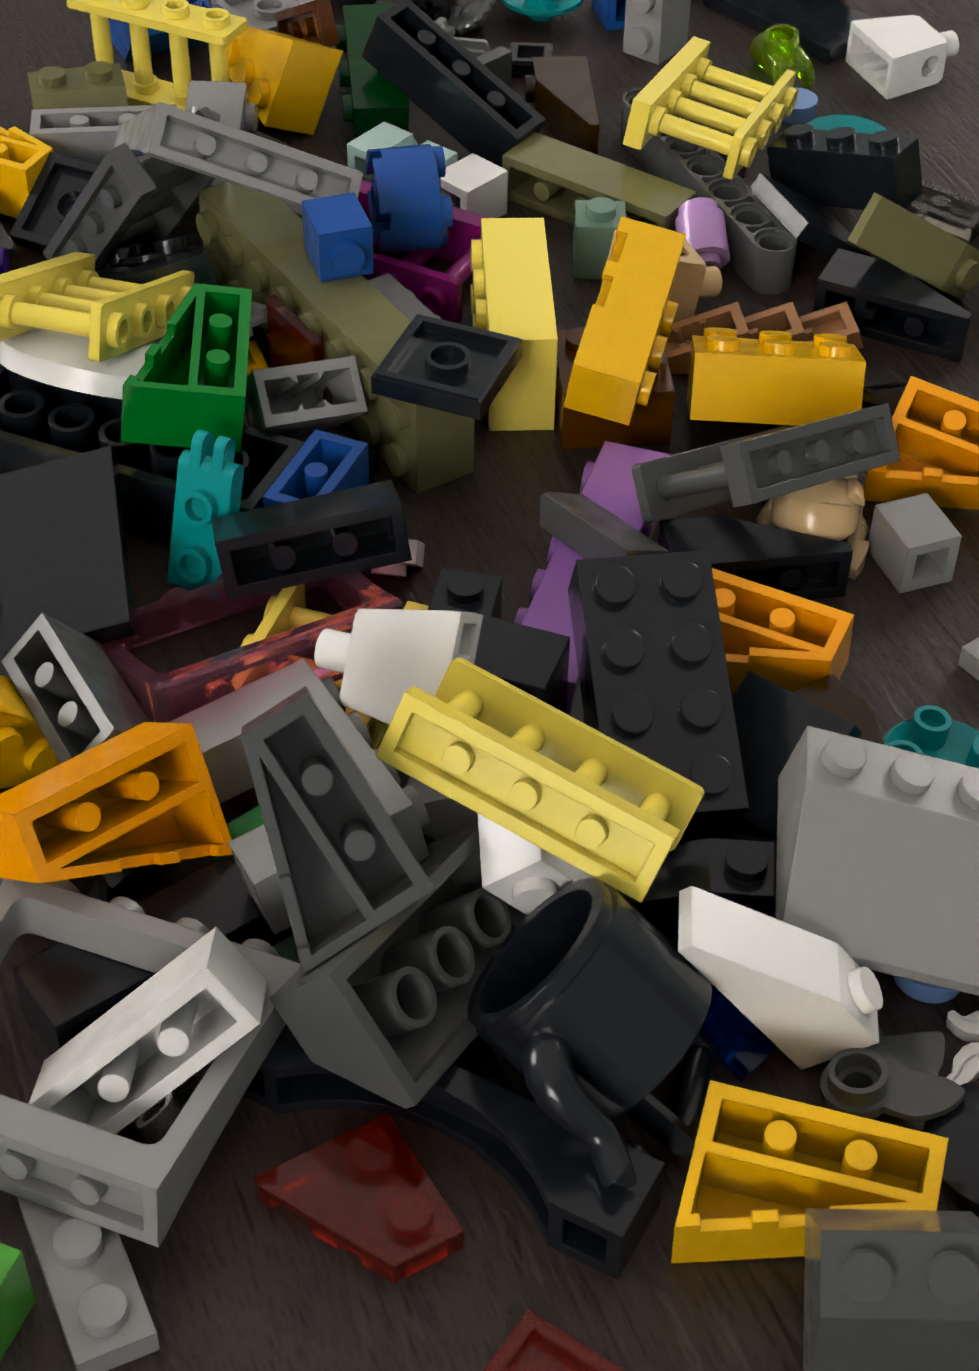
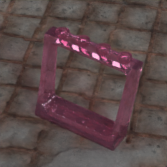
(193, 686)

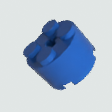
(407, 198)

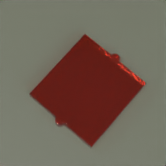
(290, 337)

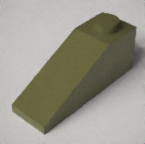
(917, 246)

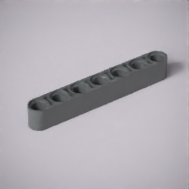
(758, 242)

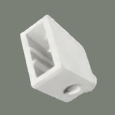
(899, 53)
(395, 652)

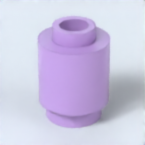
(705, 230)

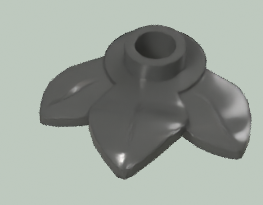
(892, 1079)

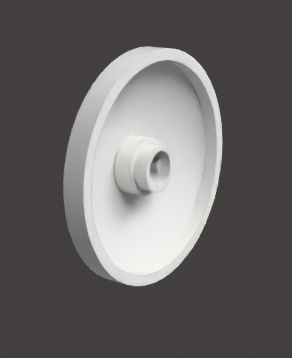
(64, 362)

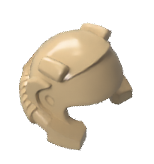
(825, 511)

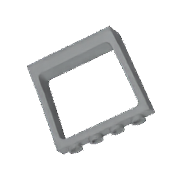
(235, 156)
(91, 1170)

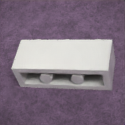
(154, 1037)

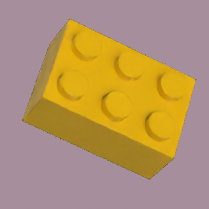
(773, 378)

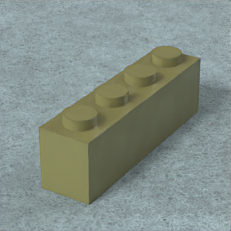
(554, 174)

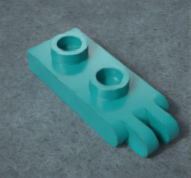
(205, 489)

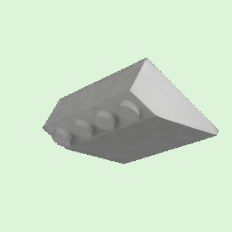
(882, 856)

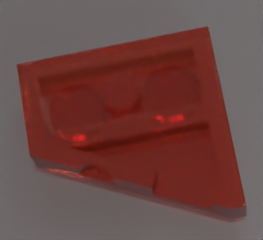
(368, 1198)

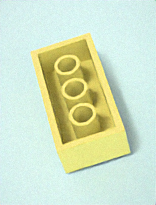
(515, 299)

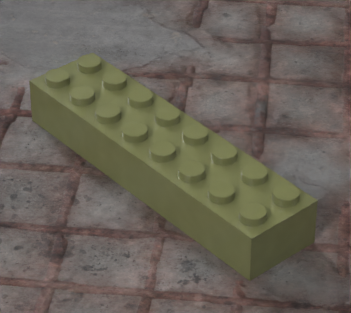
(261, 247)

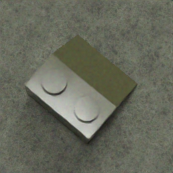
(78, 87)

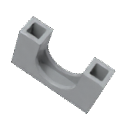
(220, 739)

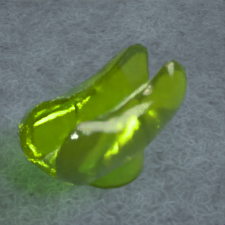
(780, 50)

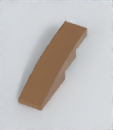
(830, 320)

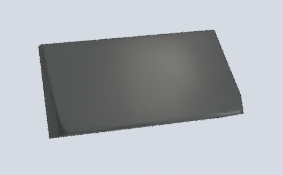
(591, 528)

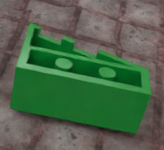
(193, 373)

